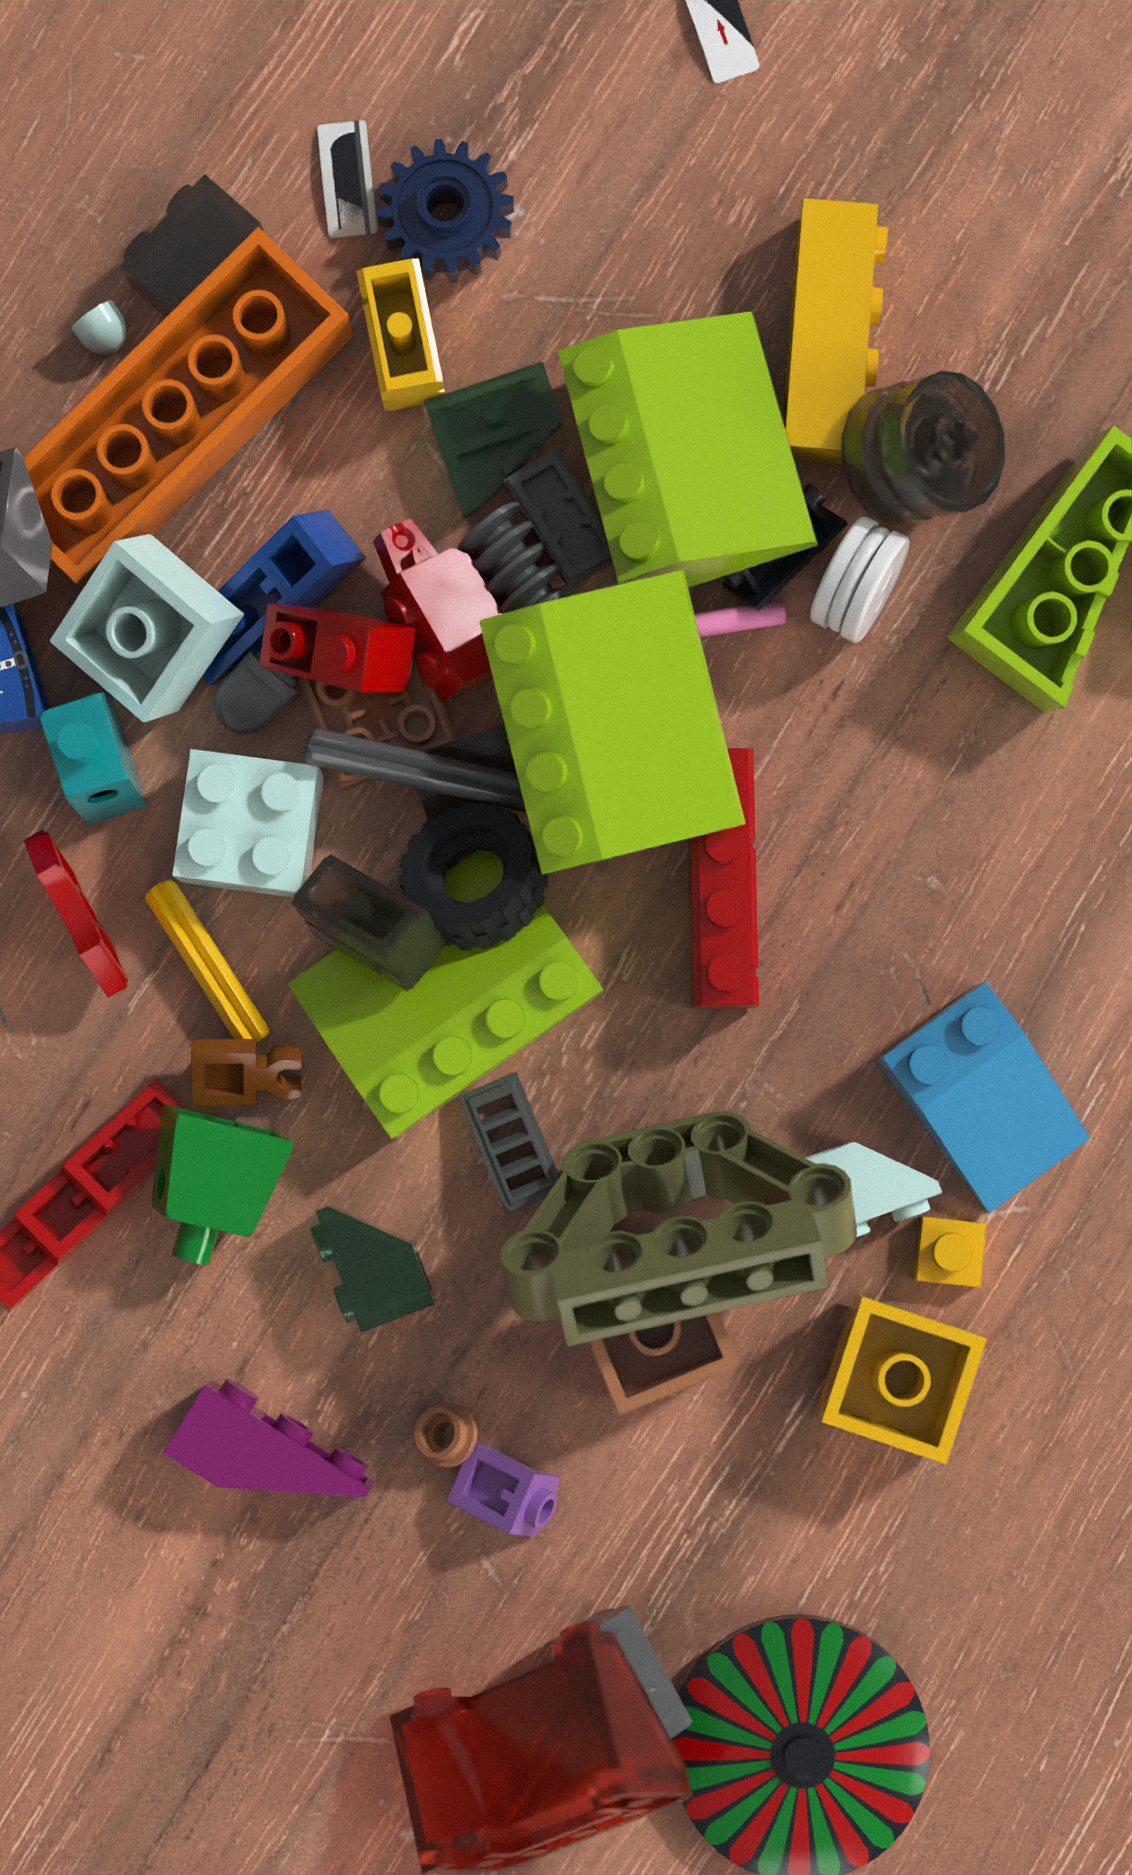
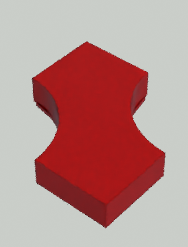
(75, 910)

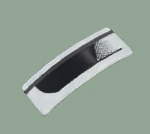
(347, 179)

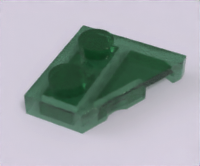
(492, 431)

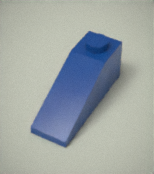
(292, 568)

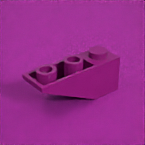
(247, 1449)

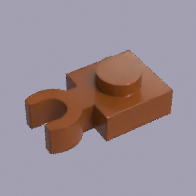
(232, 1073)

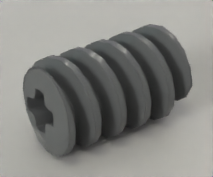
(510, 563)

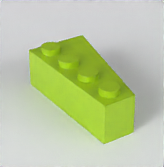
(1049, 589)

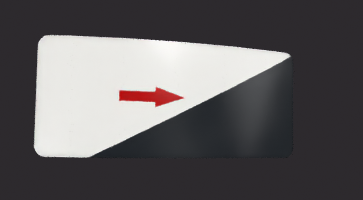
(723, 38)

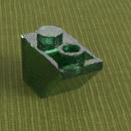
(377, 1269)

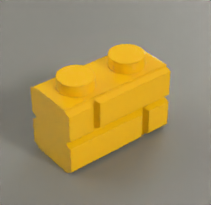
(400, 334)

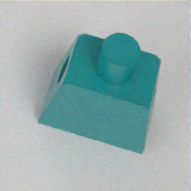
(93, 757)

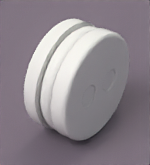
(859, 579)

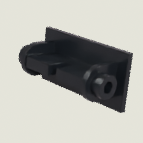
(763, 582)

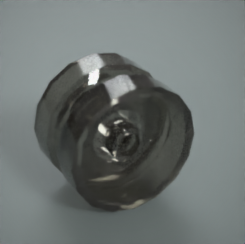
(923, 448)

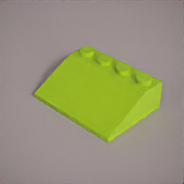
(687, 448)
(612, 721)
(459, 1020)

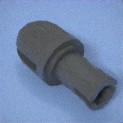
(252, 695)

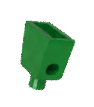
(214, 1177)

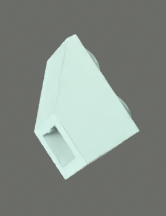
(880, 1183)

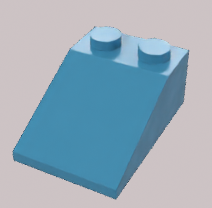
(984, 1096)

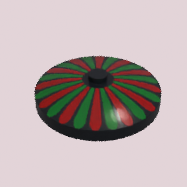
(802, 1747)

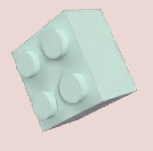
(146, 627)
(248, 823)

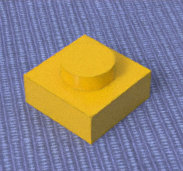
(950, 1251)

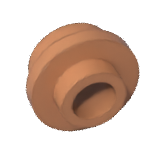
(430, 1430)

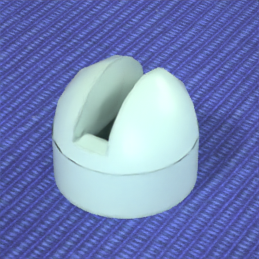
(101, 329)

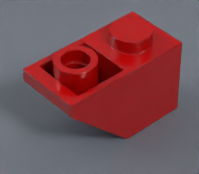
(337, 648)

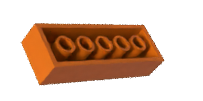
(183, 403)

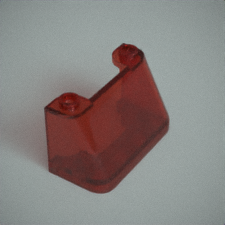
(535, 1759)

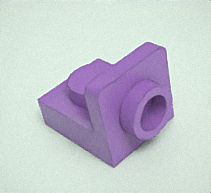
(505, 1492)

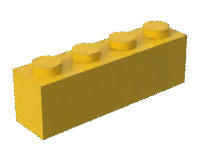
(831, 323)

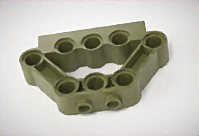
(619, 1282)

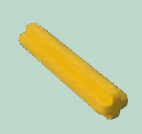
(206, 962)

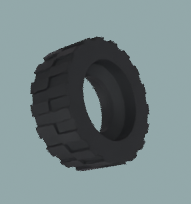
(454, 836)

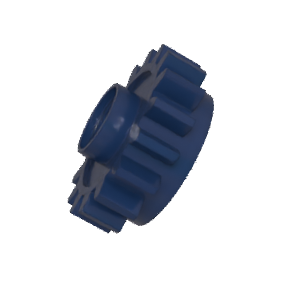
(440, 180)

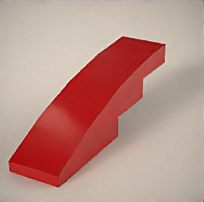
(81, 1195)

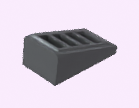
(486, 1094)

